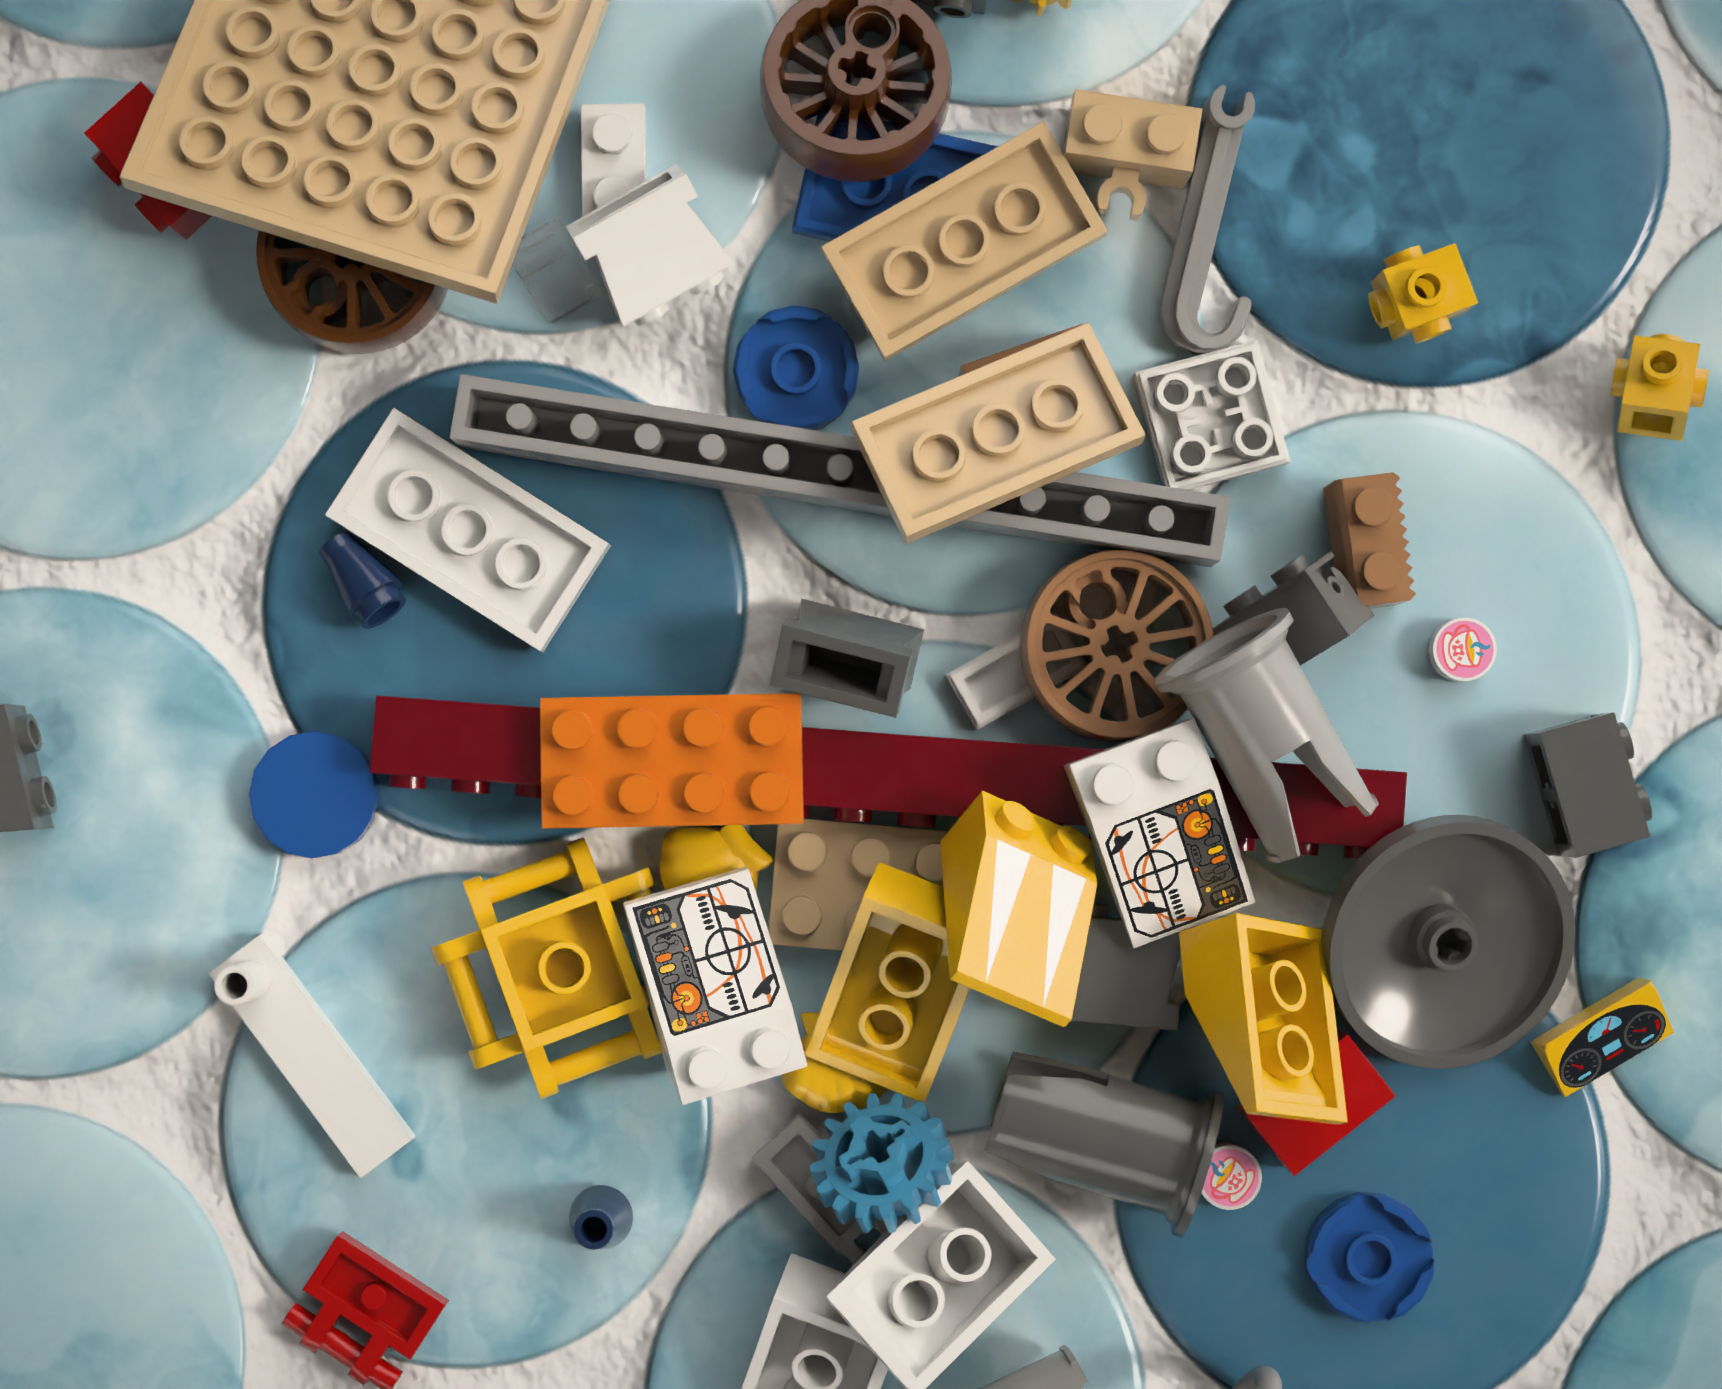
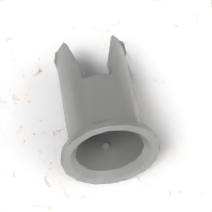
(1255, 710)

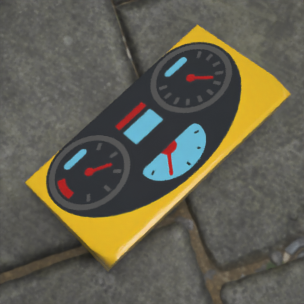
(1603, 1036)

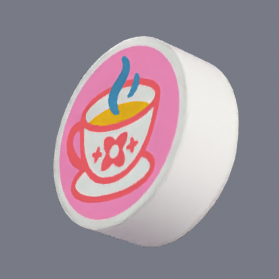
(1462, 649)
(1232, 1177)

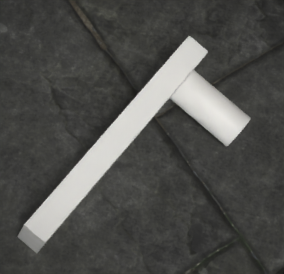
(311, 1054)

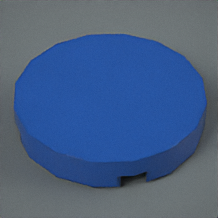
(796, 368)
(314, 794)
(1369, 1257)

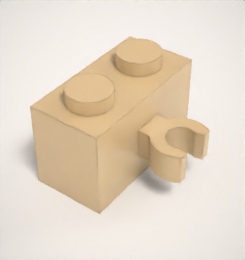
(1130, 144)

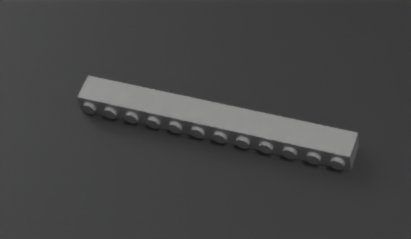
(814, 468)

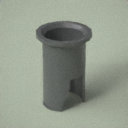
(1106, 1135)

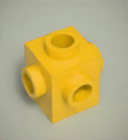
(1421, 292)
(1658, 386)

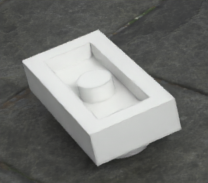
(611, 151)

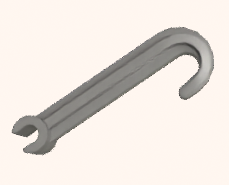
(1200, 228)

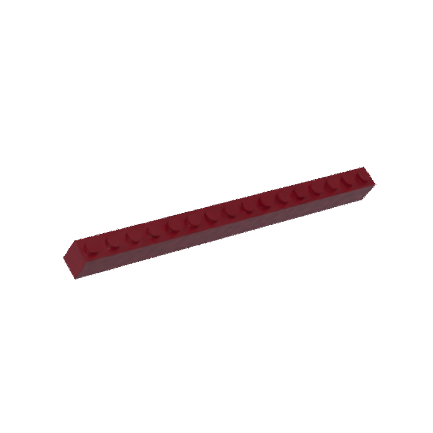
(857, 772)

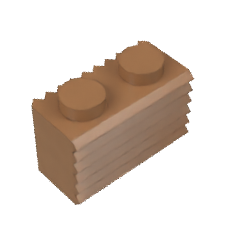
(1369, 538)

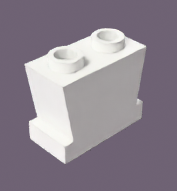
(651, 247)

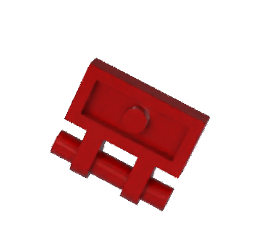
(374, 1297)

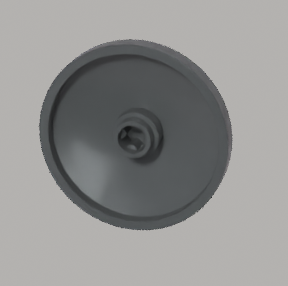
(1448, 941)

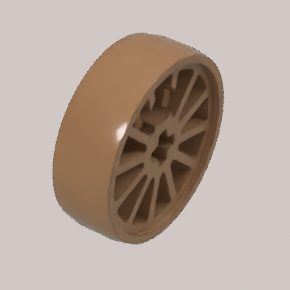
(1096, 570)

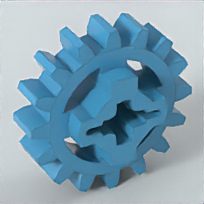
(874, 1160)

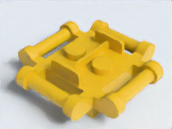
(556, 969)

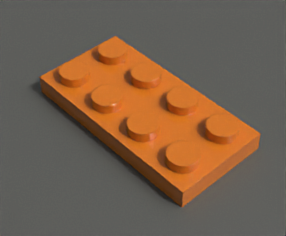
(671, 760)

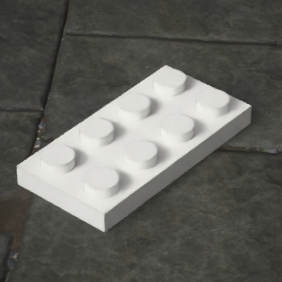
(468, 530)

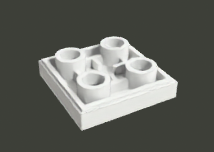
(1211, 417)

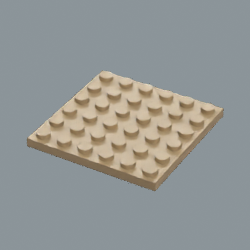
(370, 125)

